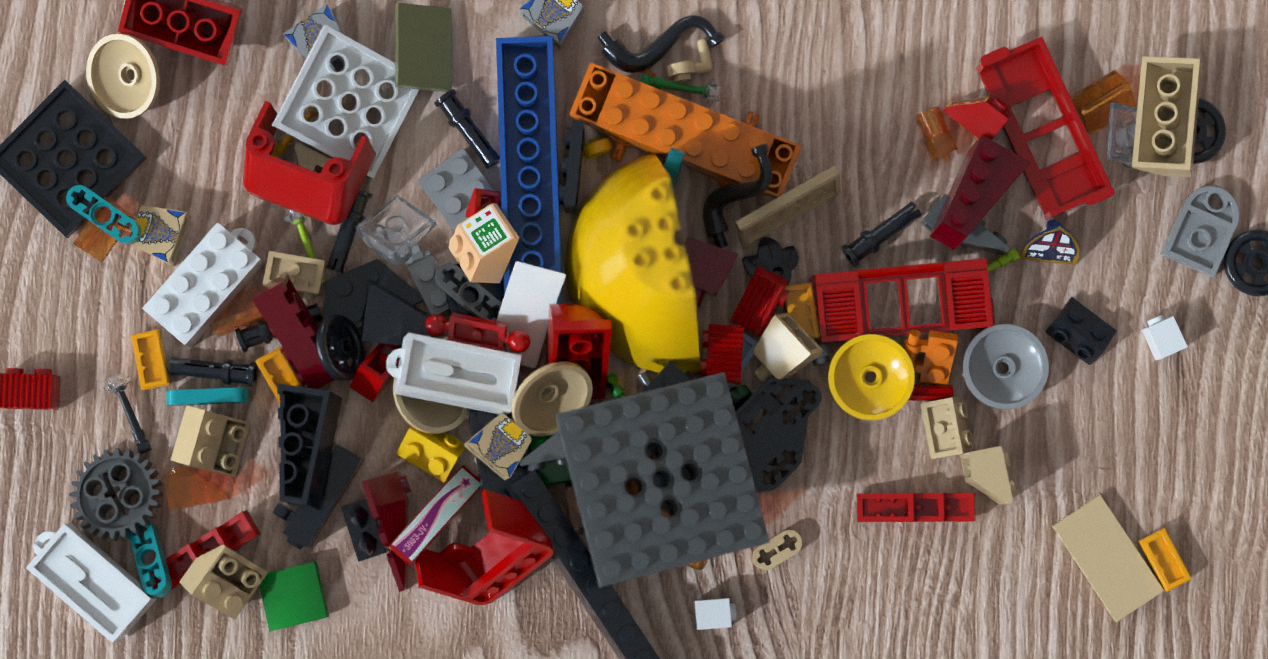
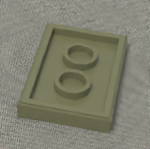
(423, 47)

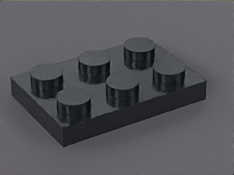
(572, 166)

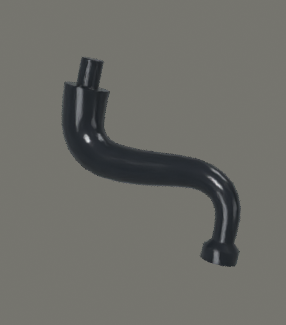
(630, 62)
(716, 201)

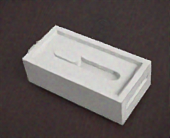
(205, 283)
(455, 373)
(89, 581)

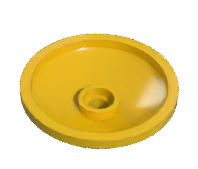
(892, 383)

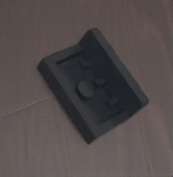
(1081, 331)

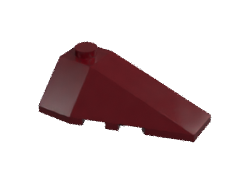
(390, 506)

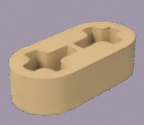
(780, 556)

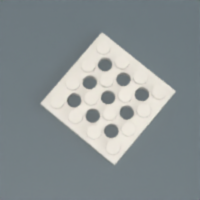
(304, 93)

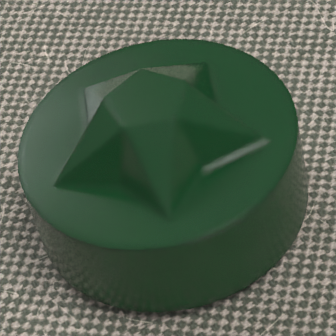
(740, 395)

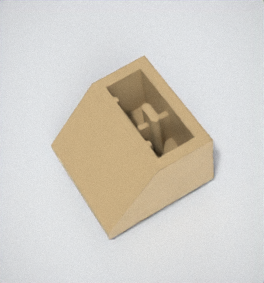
(210, 441)
(988, 473)
(223, 580)

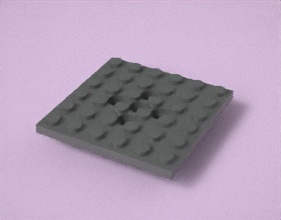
(690, 427)

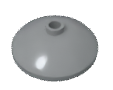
(1025, 364)

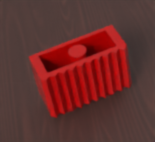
(760, 300)
(724, 351)
(29, 391)

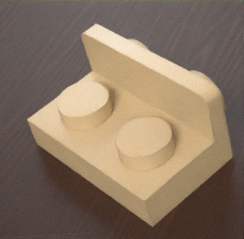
(304, 272)
(946, 427)

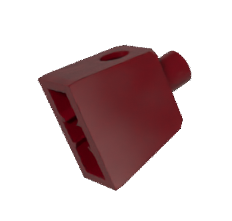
(707, 267)

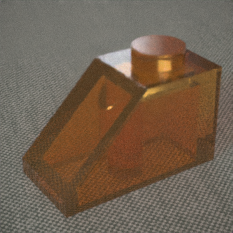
(191, 489)

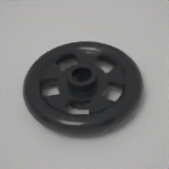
(1211, 144)
(1235, 271)
(339, 347)

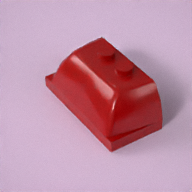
(187, 26)
(582, 338)

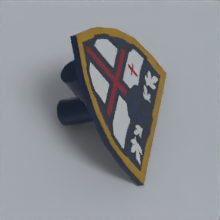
(1052, 245)

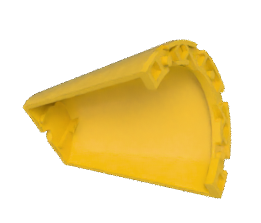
(631, 268)

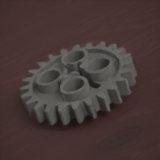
(94, 508)

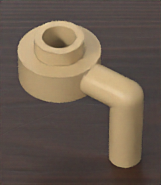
(682, 71)

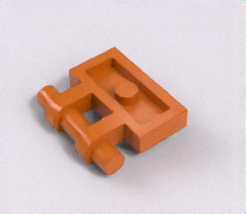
(937, 358)

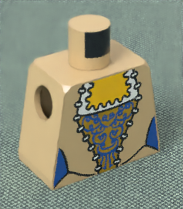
(161, 232)
(500, 445)

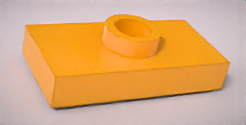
(802, 308)
(150, 359)
(277, 370)
(1165, 559)

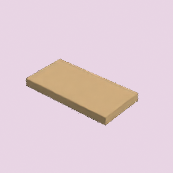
(788, 207)
(1107, 558)

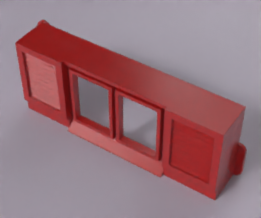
(1020, 76)
(961, 288)

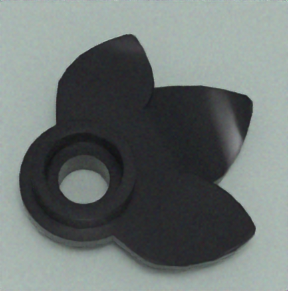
(772, 258)

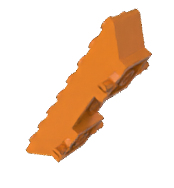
(657, 121)

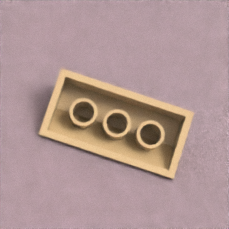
(1167, 116)

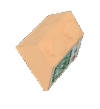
(484, 245)

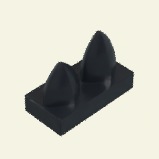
(363, 530)

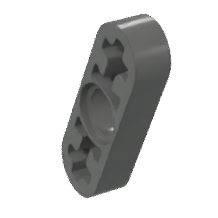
(458, 297)

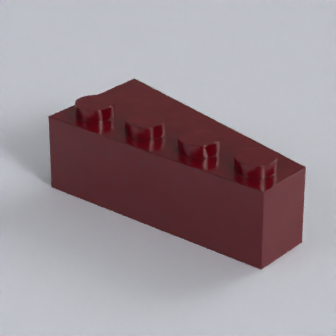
(978, 186)
(294, 328)

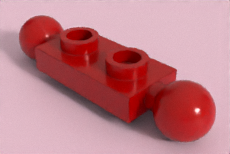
(477, 332)

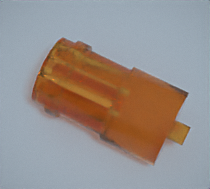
(936, 134)

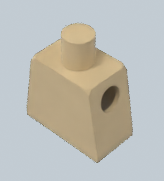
(784, 349)

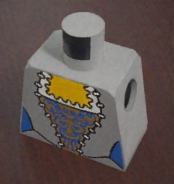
(553, 17)
(305, 33)

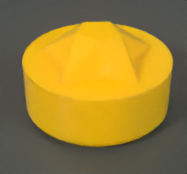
(597, 147)

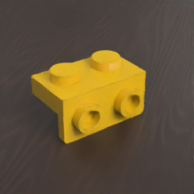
(431, 452)

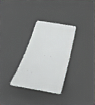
(527, 306)

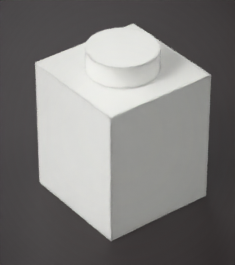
(1164, 337)
(714, 613)

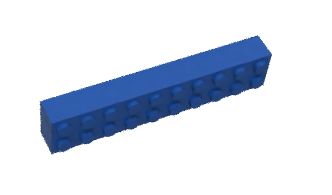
(529, 150)

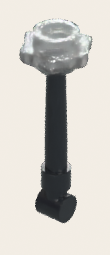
(118, 384)

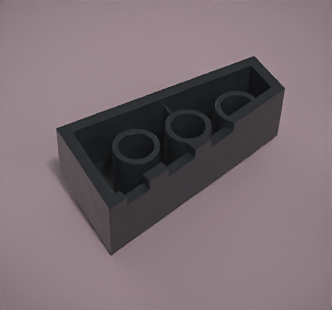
(306, 442)

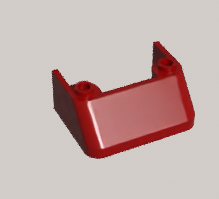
(320, 195)
(492, 564)

